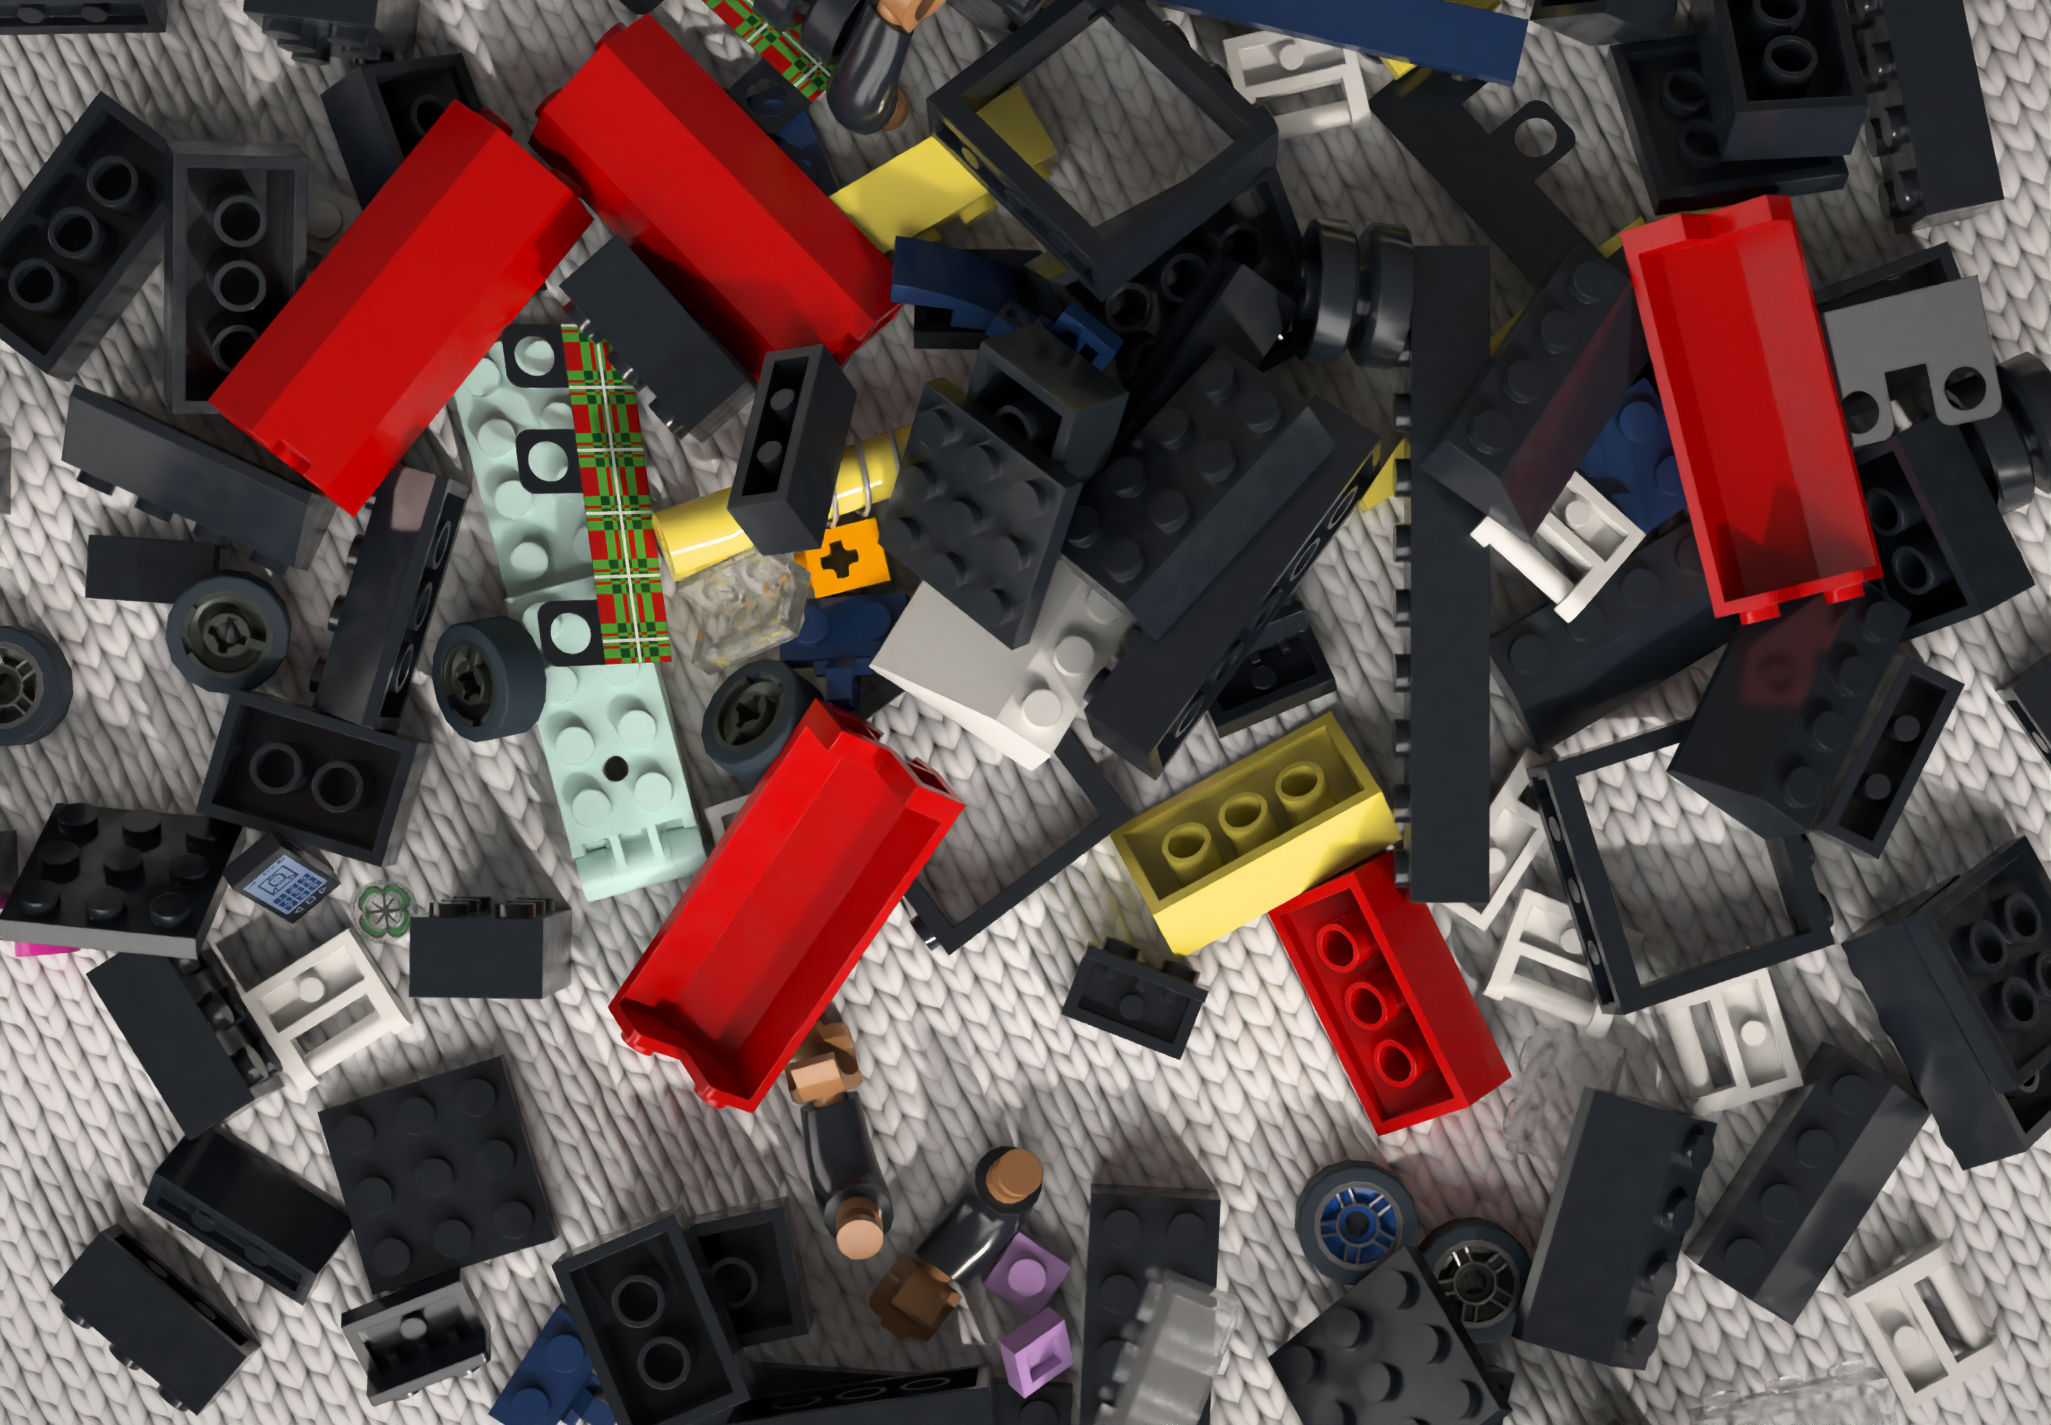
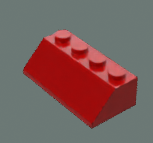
(1389, 996)

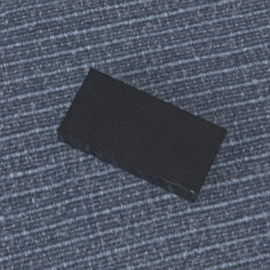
(145, 567)

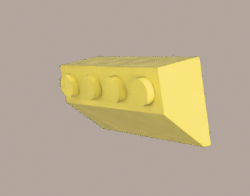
(1255, 835)

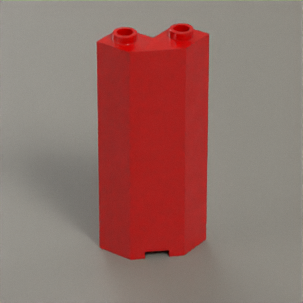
(712, 202)
(404, 306)
(1752, 407)
(784, 906)

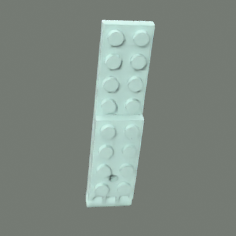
(621, 830)

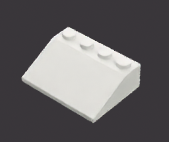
(1005, 696)

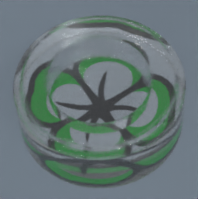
(383, 911)

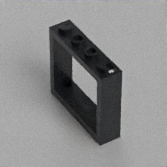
(1082, 250)
(1594, 905)
(931, 922)

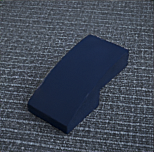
(950, 279)

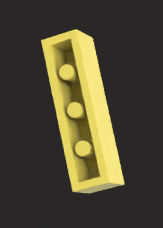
(931, 190)

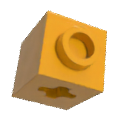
(868, 572)

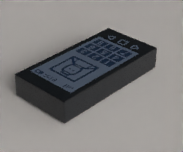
(280, 877)

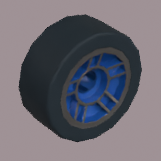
(1332, 1197)

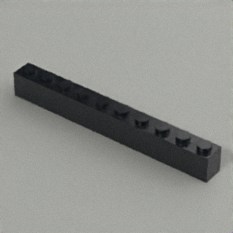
(1442, 596)

